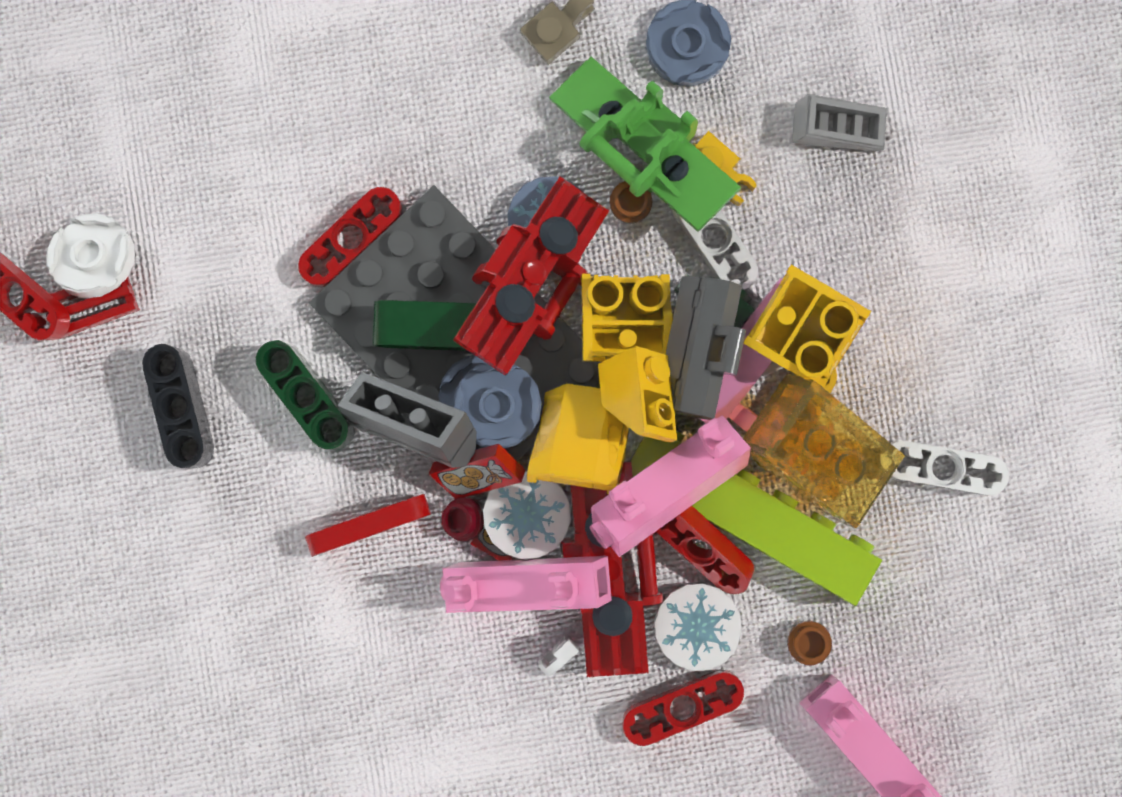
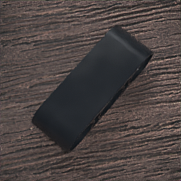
(162, 393)

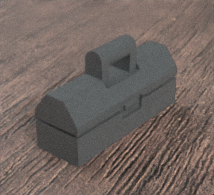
(703, 344)
(410, 420)

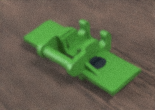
(654, 133)

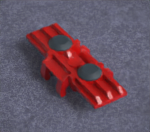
(517, 269)
(615, 630)

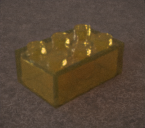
(822, 450)

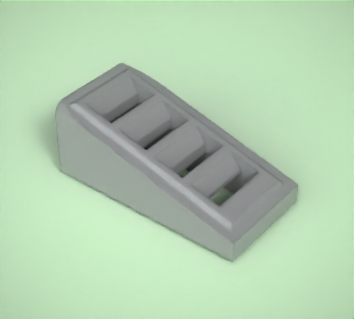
(816, 133)

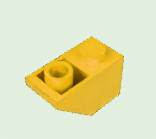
(639, 392)

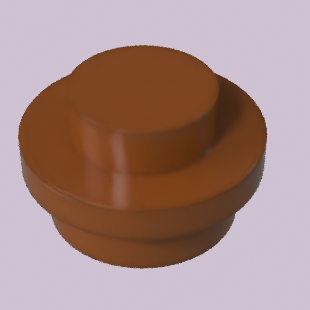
(627, 206)
(809, 643)

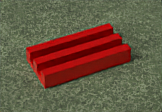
(131, 306)

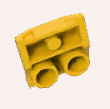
(624, 314)
(807, 326)
(578, 440)

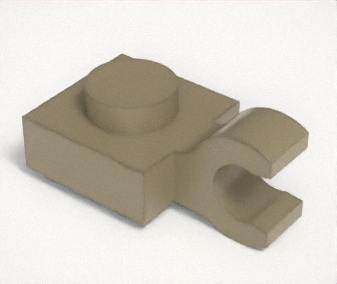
(554, 30)

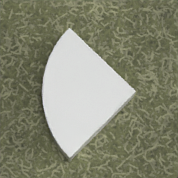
(558, 655)

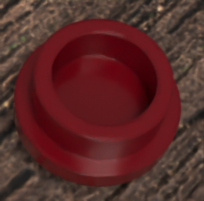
(463, 519)

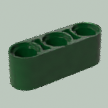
(418, 324)
(287, 385)

